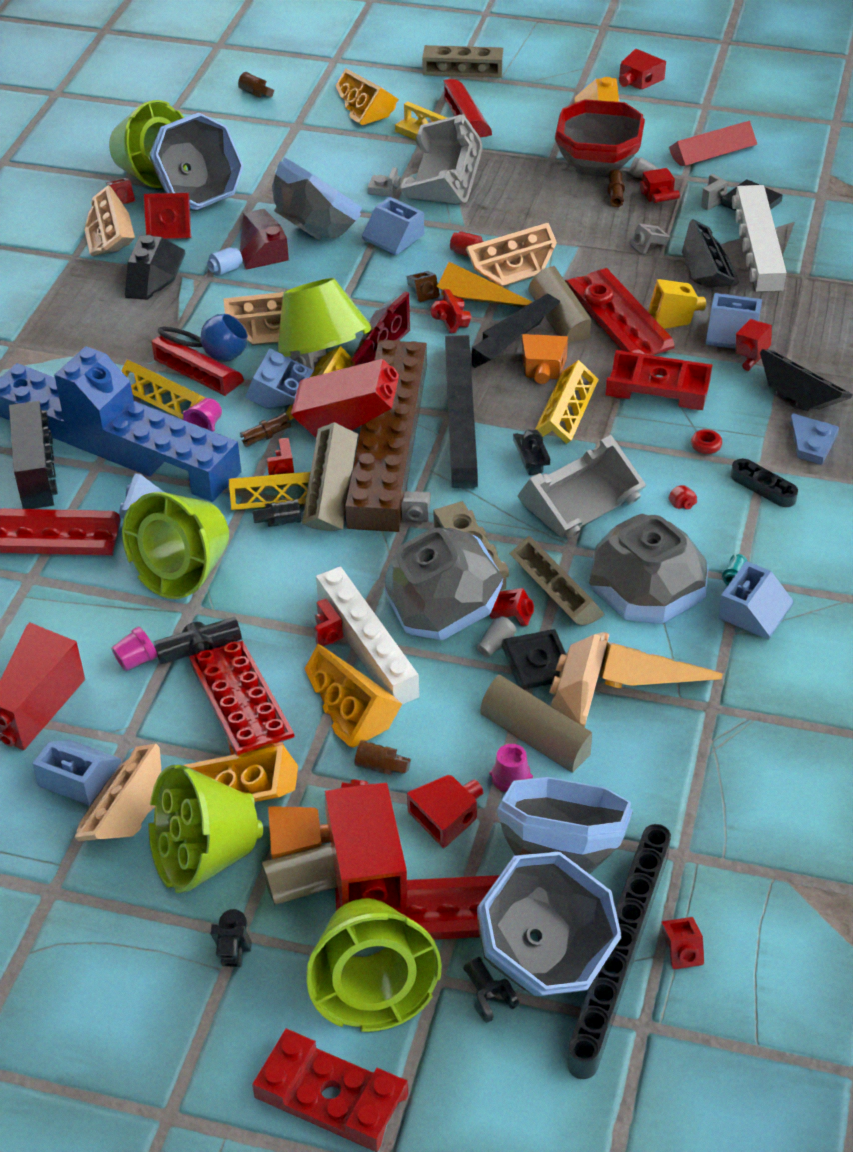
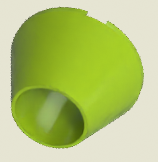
(134, 136)
(318, 318)
(173, 542)
(377, 988)

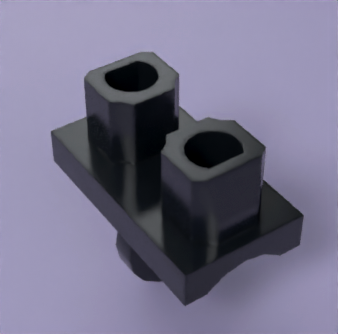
(532, 451)
(231, 938)

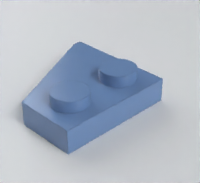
(812, 438)

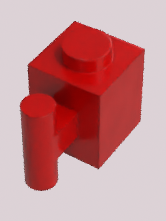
(658, 185)
(751, 340)

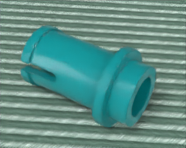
(734, 566)

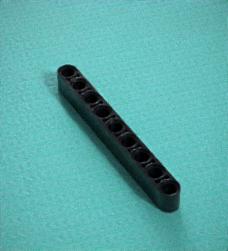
(461, 412)
(642, 879)

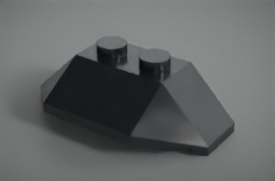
(707, 258)
(152, 266)
(799, 383)

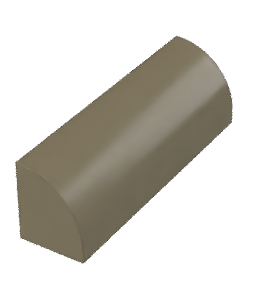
(568, 316)
(330, 478)
(556, 582)
(536, 723)
(300, 874)

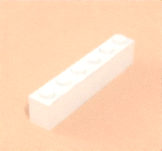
(759, 238)
(368, 636)

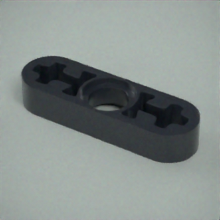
(779, 491)

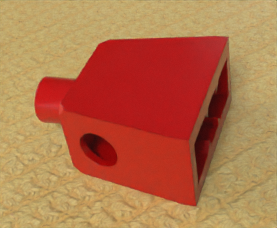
(641, 70)
(444, 807)

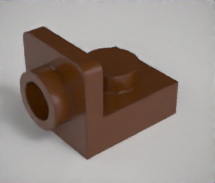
(425, 285)

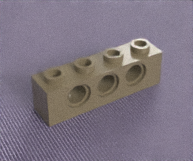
(462, 61)
(460, 518)

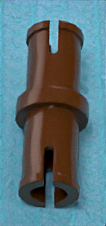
(616, 188)
(265, 429)

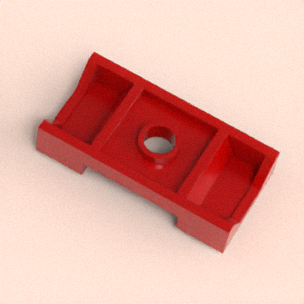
(681, 380)
(300, 1073)

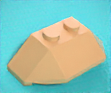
(107, 224)
(514, 255)
(258, 315)
(578, 677)
(124, 798)

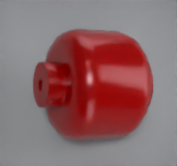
(682, 497)

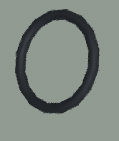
(186, 343)

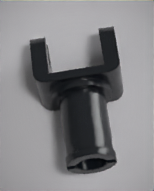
(488, 988)

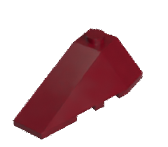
(262, 240)
(387, 323)

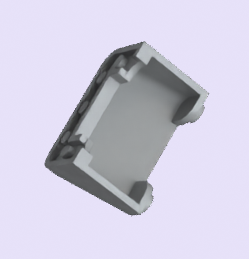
(448, 161)
(583, 489)

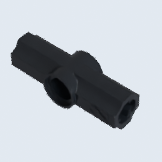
(197, 638)

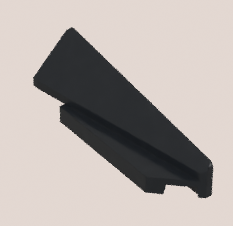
(510, 329)

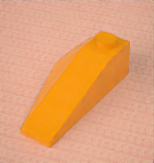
(600, 89)
(364, 99)
(476, 288)
(635, 667)
(352, 700)
(262, 772)

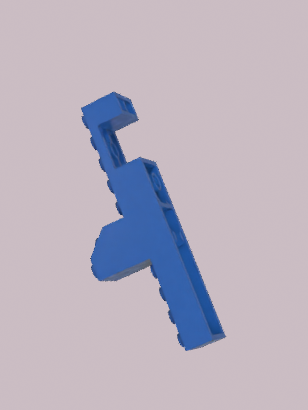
(95, 411)

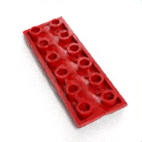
(623, 317)
(58, 531)
(240, 698)
(445, 905)

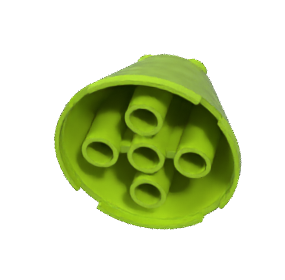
(198, 827)

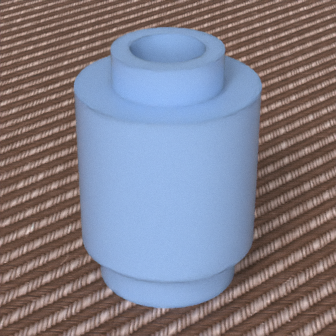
(224, 261)

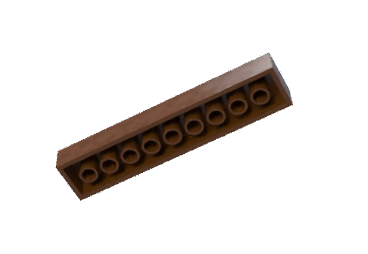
(387, 444)

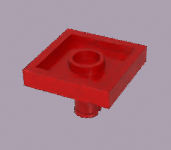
(168, 215)

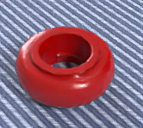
(599, 294)
(710, 447)

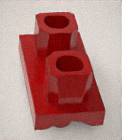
(451, 312)

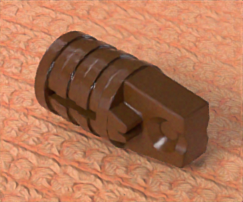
(254, 85)
(380, 758)

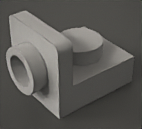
(383, 185)
(713, 192)
(646, 235)
(307, 359)
(416, 506)

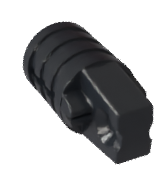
(278, 513)

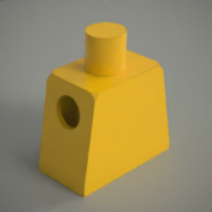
(674, 303)

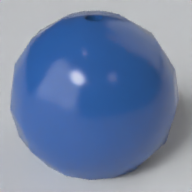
(223, 337)

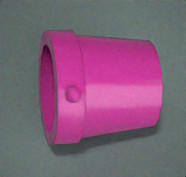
(204, 414)
(134, 649)
(510, 766)

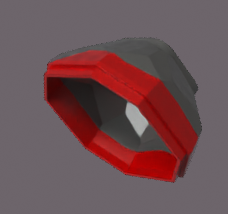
(599, 135)

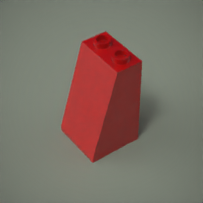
(345, 396)
(37, 683)
(366, 845)

